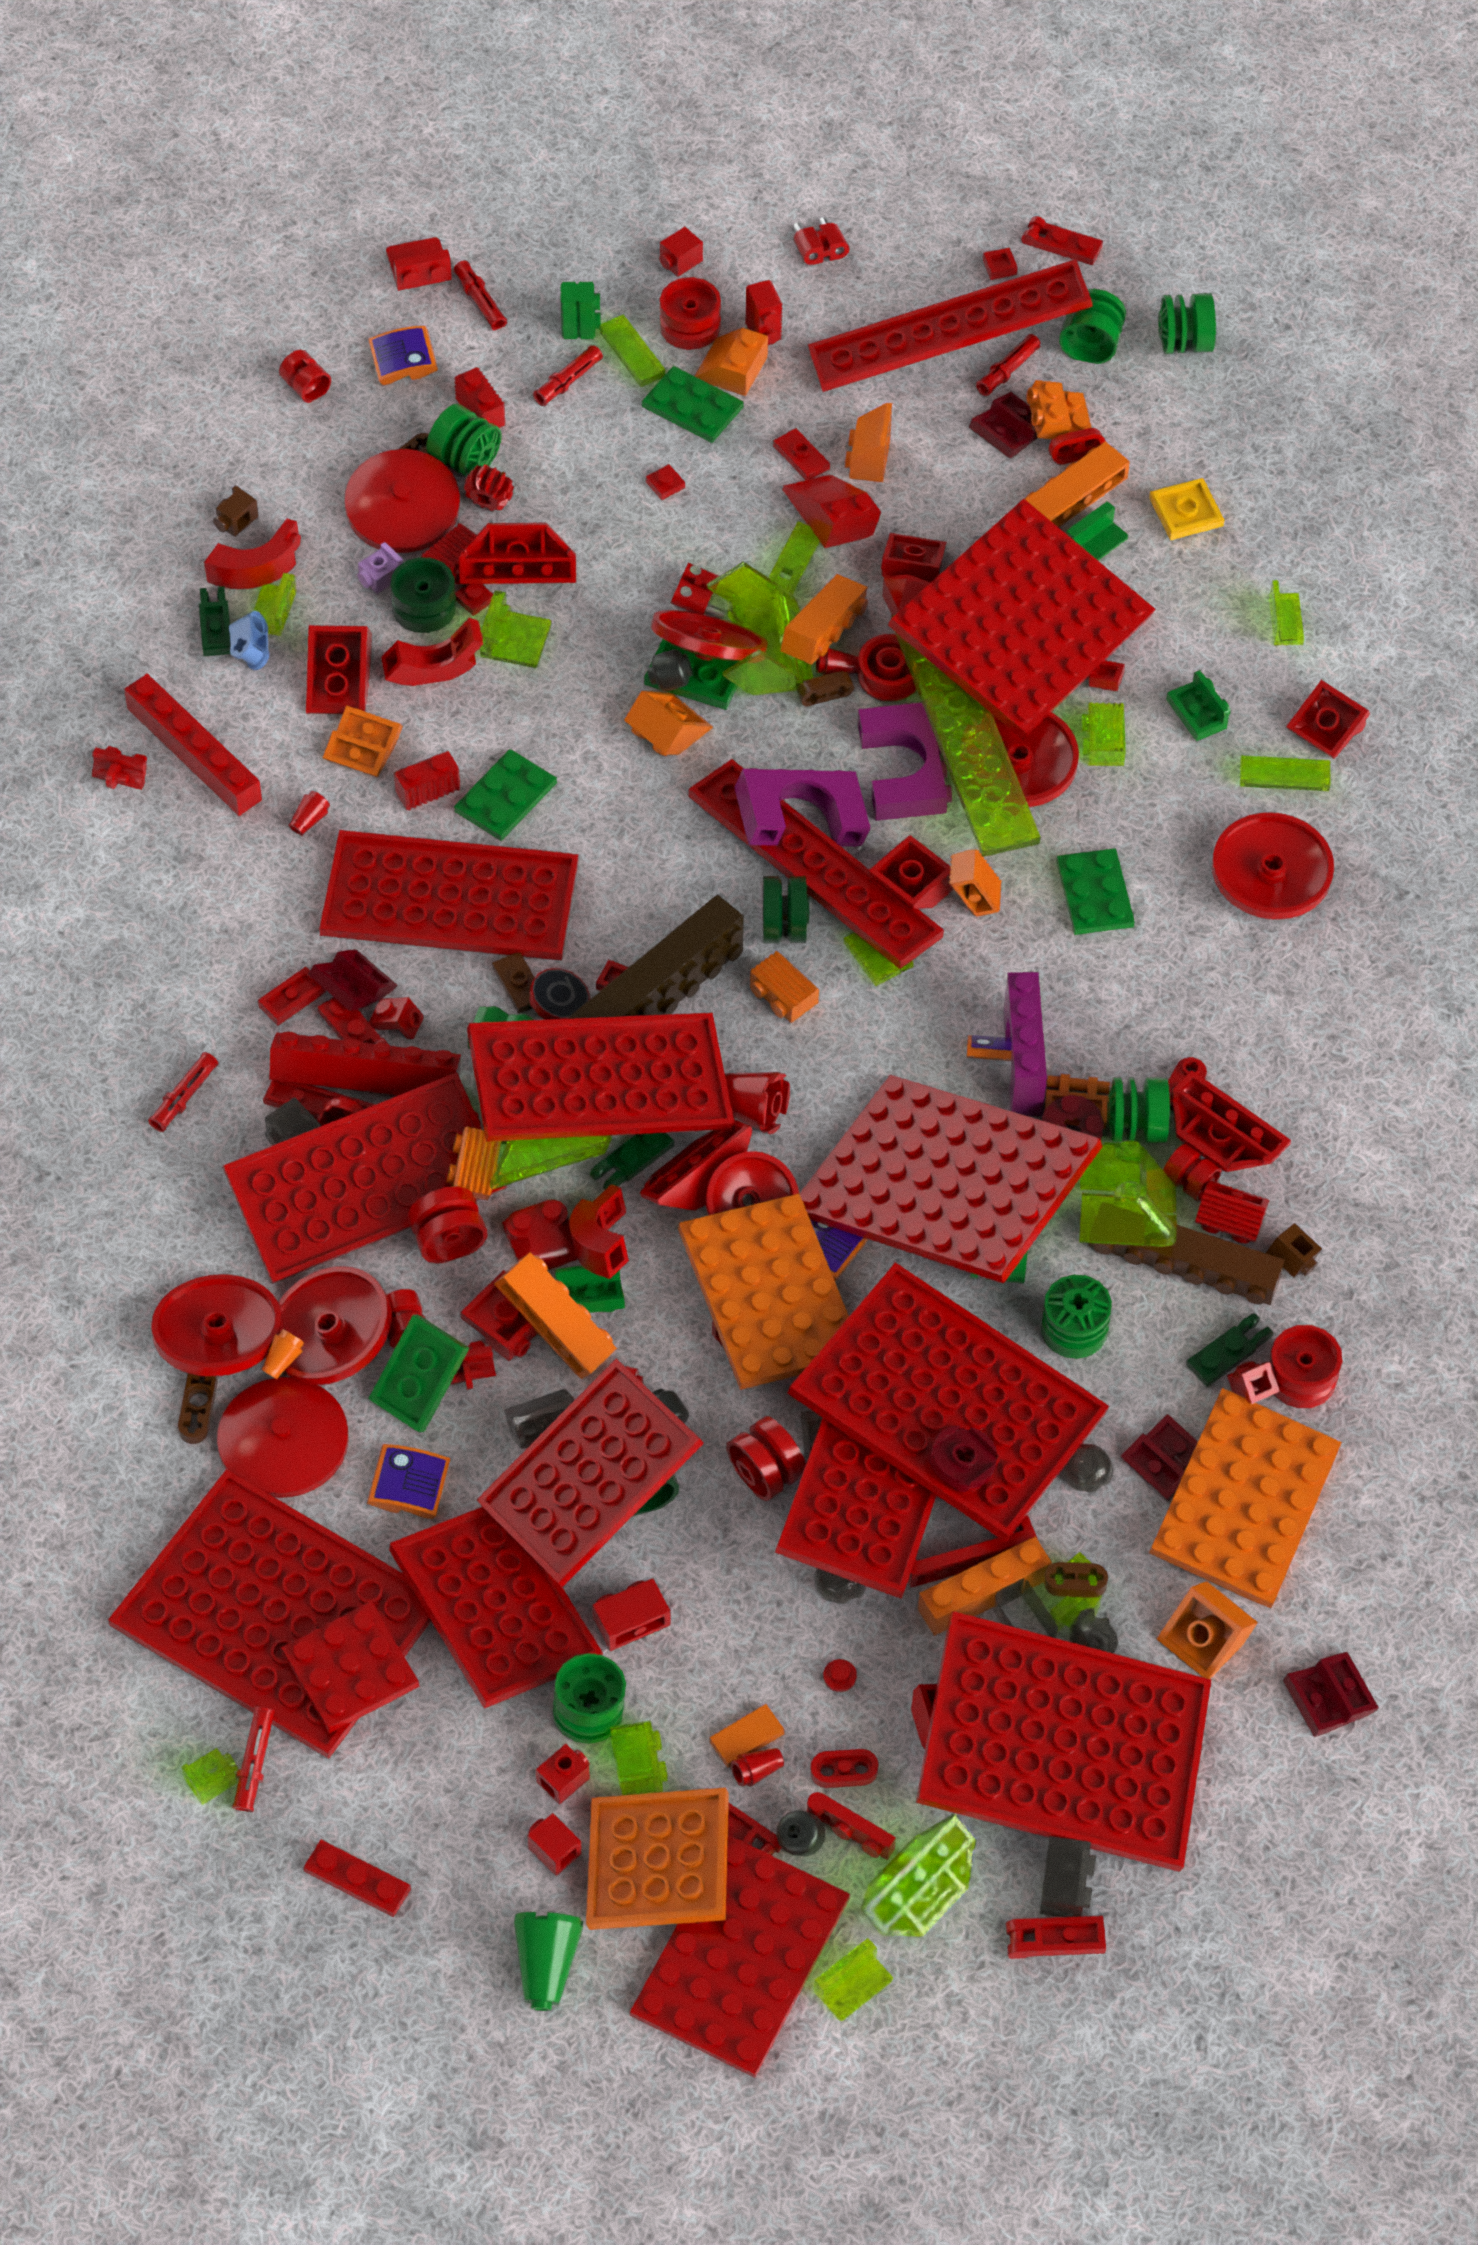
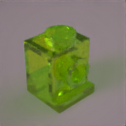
(209, 1785)

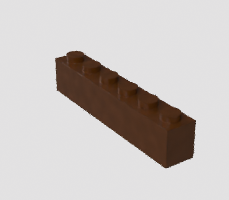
(1208, 1261)

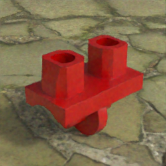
(118, 768)
(476, 1364)

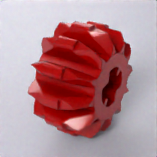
(488, 487)

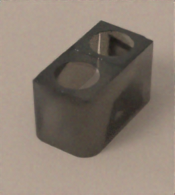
(1013, 1592)

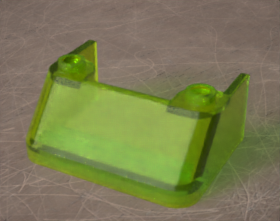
(765, 609)
(1142, 1202)

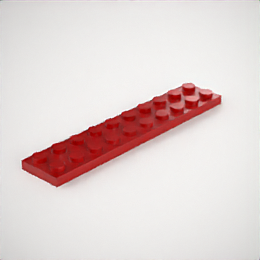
(950, 325)
(831, 873)

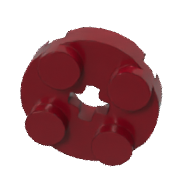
(1076, 1107)
(956, 1472)

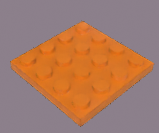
(657, 1859)

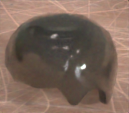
(1088, 1469)
(837, 1588)
(1089, 1628)

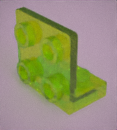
(512, 635)

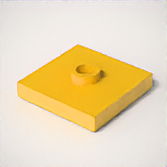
(1186, 508)

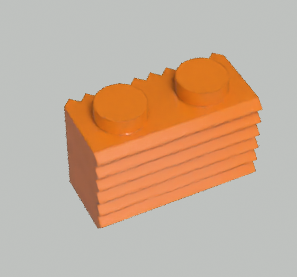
(975, 882)
(783, 987)
(474, 1162)

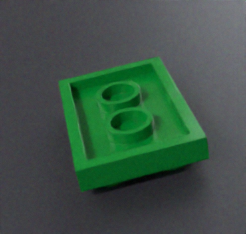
(692, 404)
(707, 682)
(505, 794)
(1095, 891)
(418, 1373)

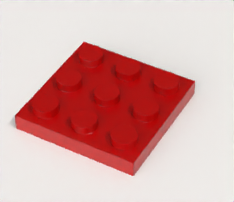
(350, 1667)

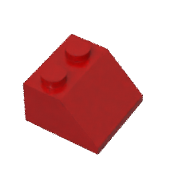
(914, 874)

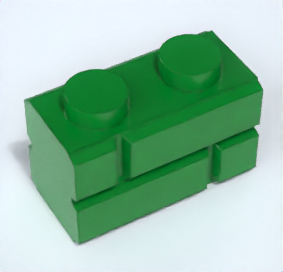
(578, 310)

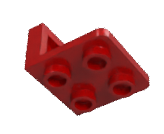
(419, 263)

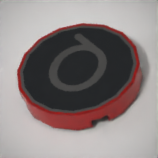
(557, 993)

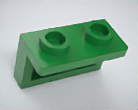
(1200, 707)
(592, 1290)

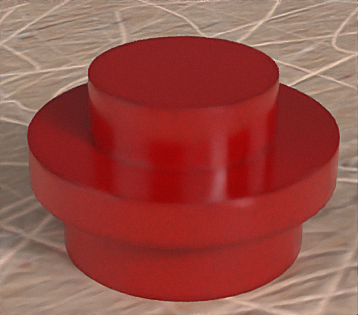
(840, 1675)

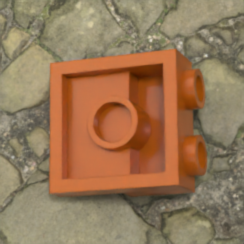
(1056, 410)

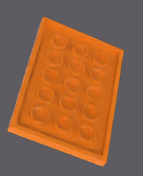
(765, 1287)
(1245, 1498)

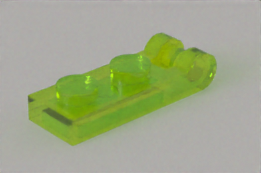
(795, 557)

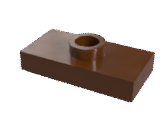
(515, 979)

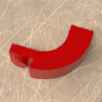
(254, 566)
(434, 663)
(594, 1245)

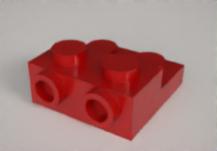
(499, 1322)

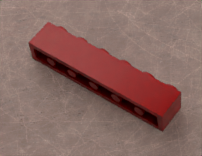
(193, 744)
(357, 1064)

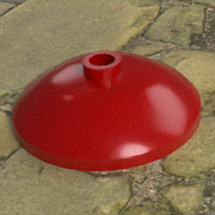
(748, 1174)

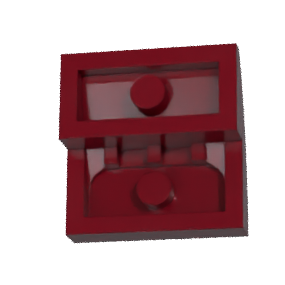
(1006, 425)
(352, 979)
(1157, 1463)
(1330, 1694)

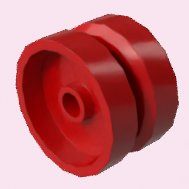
(690, 313)
(447, 1224)
(1305, 1365)
(766, 1458)

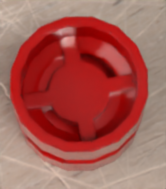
(305, 375)
(1189, 1171)
(404, 1305)

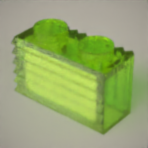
(1105, 734)
(637, 1759)

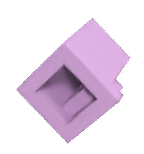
(378, 568)

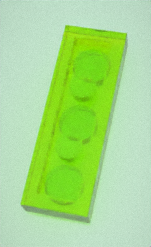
(632, 350)
(1284, 773)

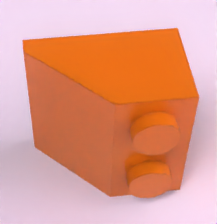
(734, 360)
(870, 445)
(666, 722)
(1206, 1629)

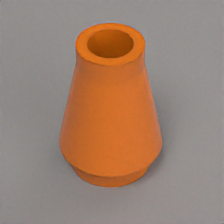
(282, 1353)

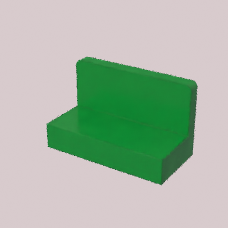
(1098, 532)

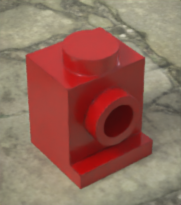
(1253, 1381)

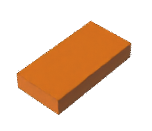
(747, 1734)

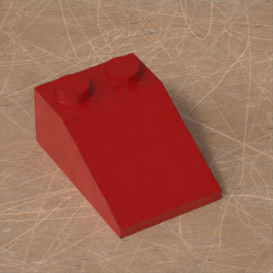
(834, 509)
(338, 668)

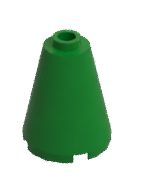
(545, 1955)

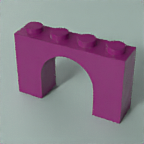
(833, 792)
(912, 795)
(1025, 1028)

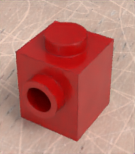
(681, 251)
(563, 1773)
(553, 1843)

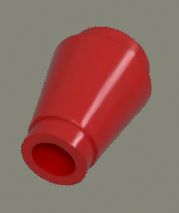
(837, 661)
(309, 812)
(755, 1766)

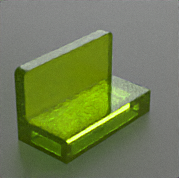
(276, 602)
(1285, 617)
(852, 1980)

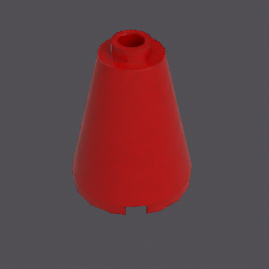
(758, 1098)

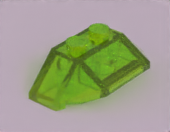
(537, 1156)
(921, 1880)

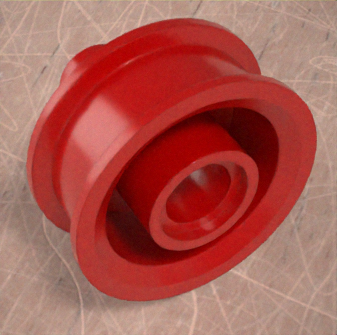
(884, 669)

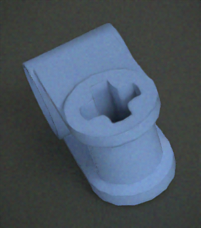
(250, 640)

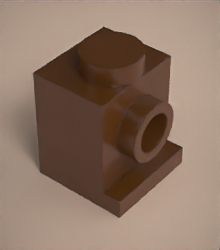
(236, 512)
(1297, 1250)

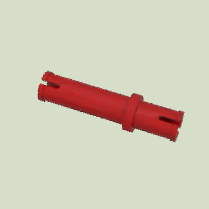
(475, 287)
(1001, 371)
(559, 382)
(162, 1116)
(245, 1798)

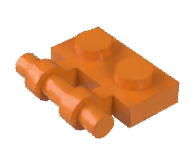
(1090, 1085)

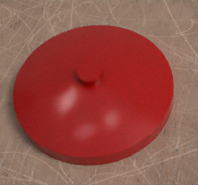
(402, 500)
(707, 635)
(1043, 759)
(1272, 865)
(340, 1319)
(216, 1325)
(283, 1436)

